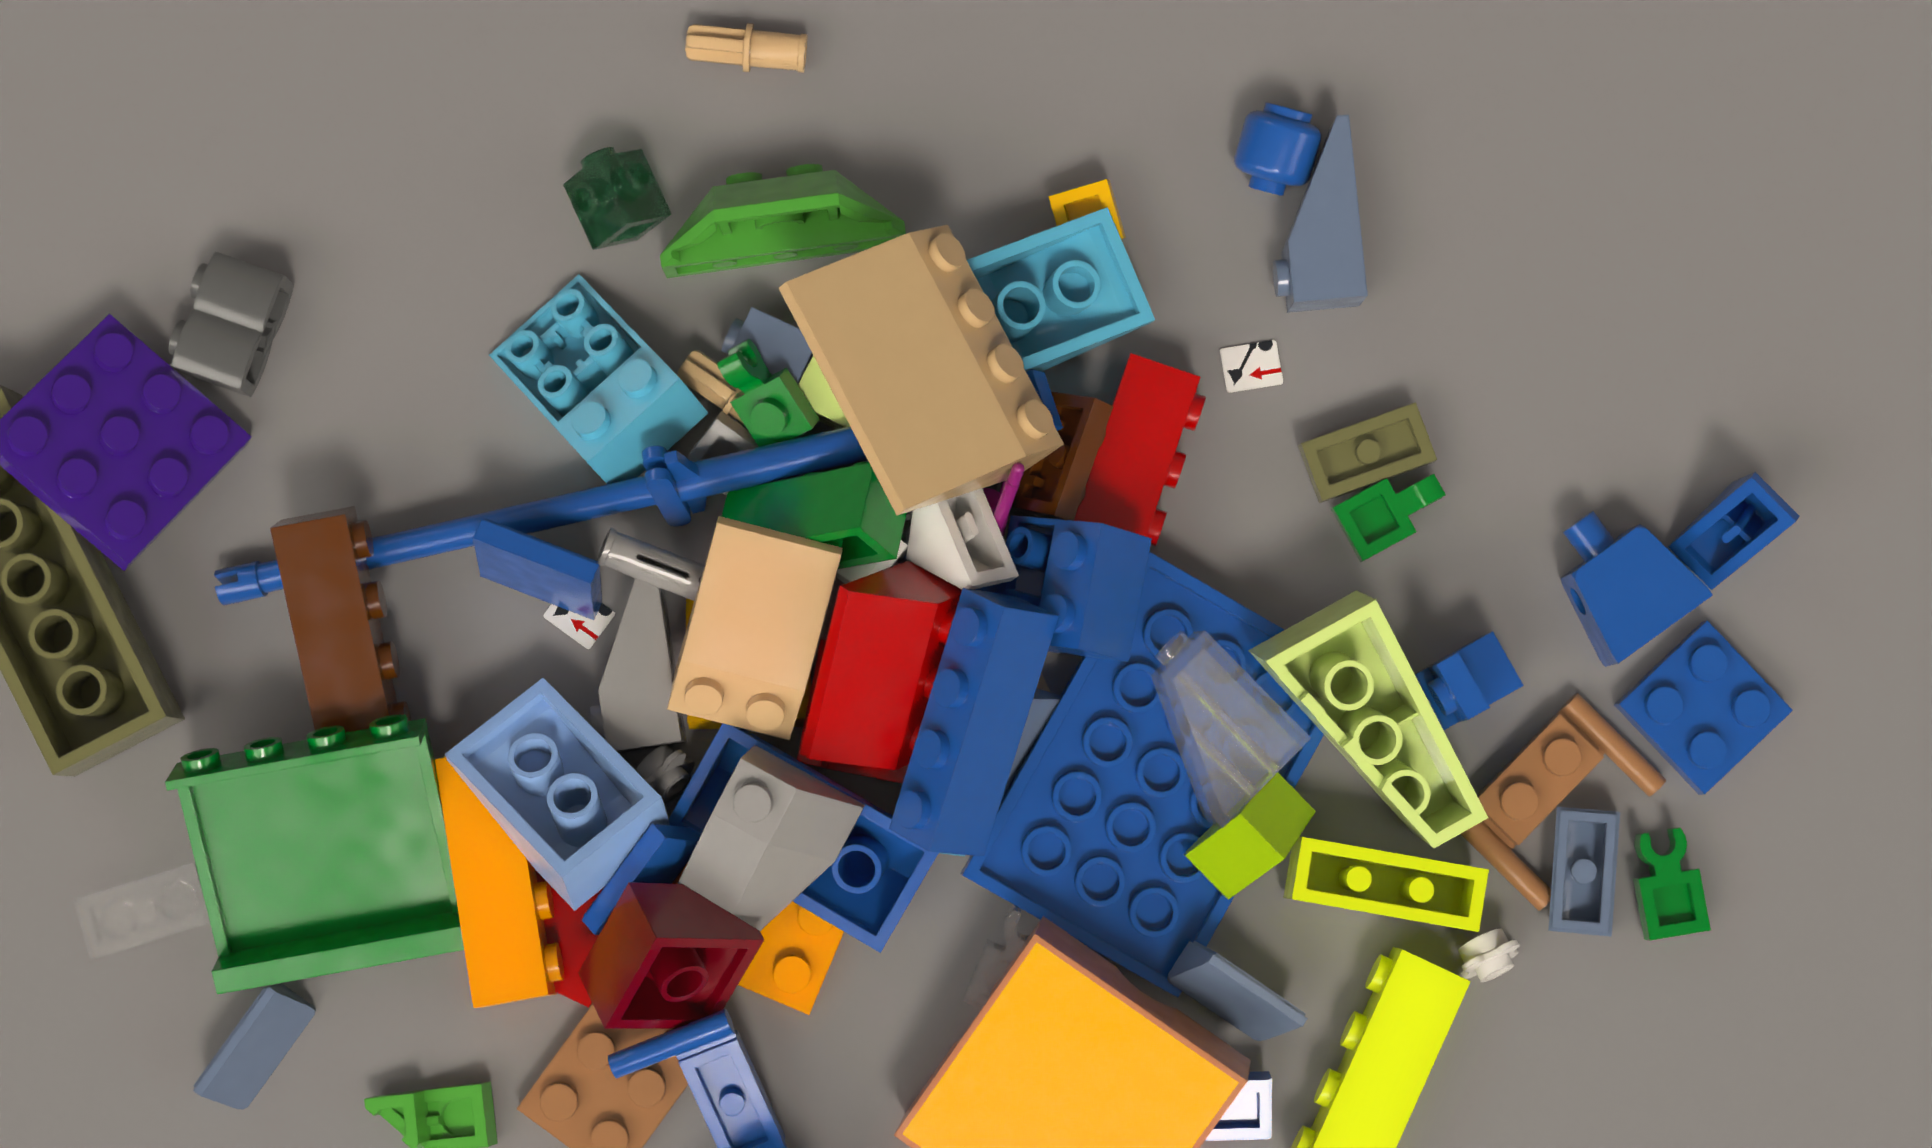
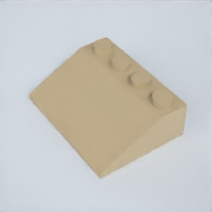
(922, 368)

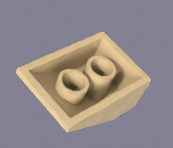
(754, 628)

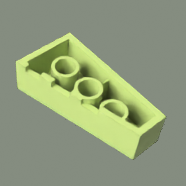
(1369, 704)

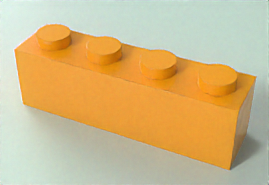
(496, 902)

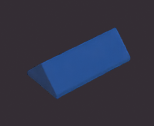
(872, 875)

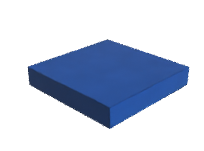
(538, 568)

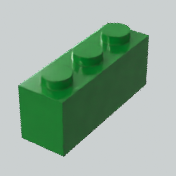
(829, 507)

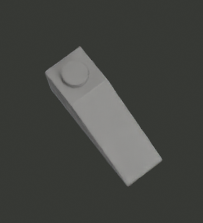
(639, 678)

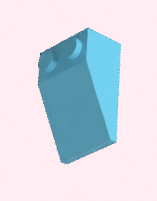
(1063, 290)

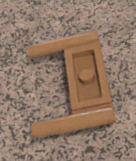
(1540, 780)

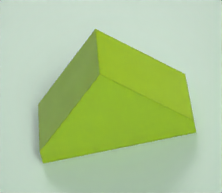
(1252, 839)

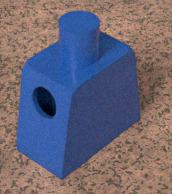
(1626, 587)

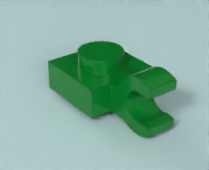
(768, 403)
(1380, 516)

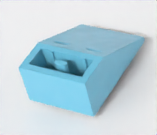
(598, 382)

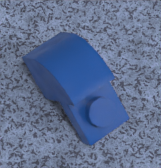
(1468, 680)

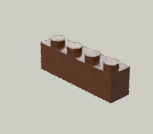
(337, 618)

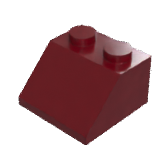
(666, 958)

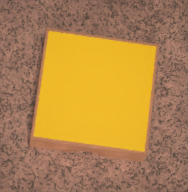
(1075, 1062)

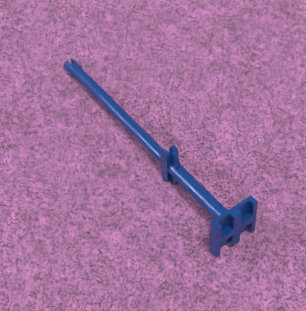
(670, 483)

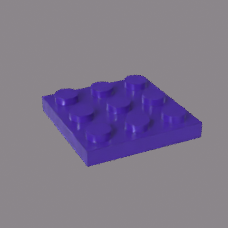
(117, 442)

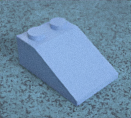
(558, 791)

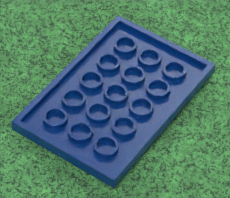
(1106, 802)

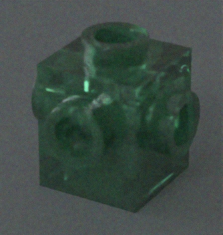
(616, 197)

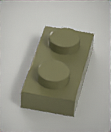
(1367, 452)

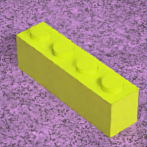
(1385, 1055)

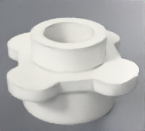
(1488, 955)

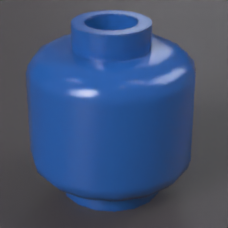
(1277, 148)

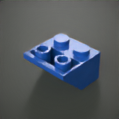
(1084, 576)

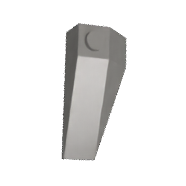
(768, 838)

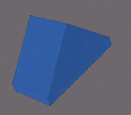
(1733, 529)

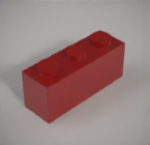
(1141, 447)

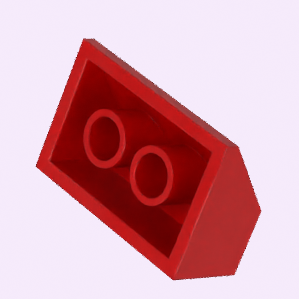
(879, 667)

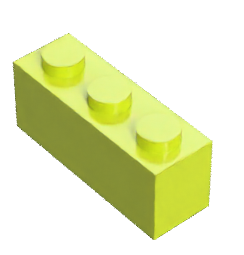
(1386, 883)

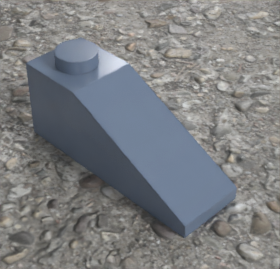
(1324, 248)

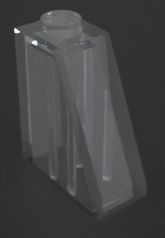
(1222, 724)

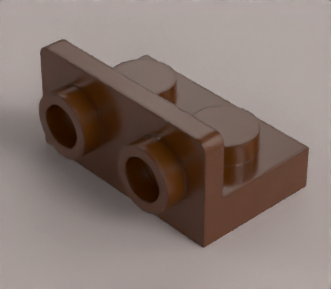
(1058, 481)

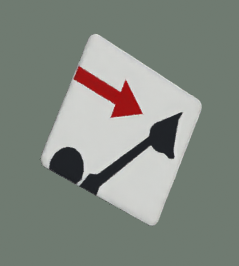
(1251, 366)
(579, 627)

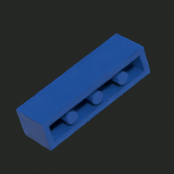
(973, 722)

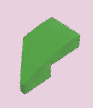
(440, 1116)

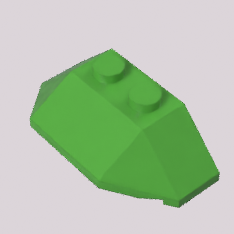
(778, 222)

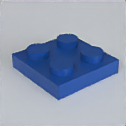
(1703, 707)

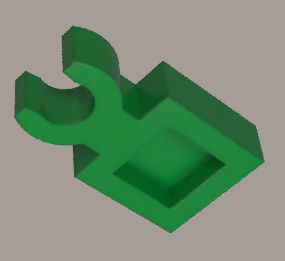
(1670, 898)

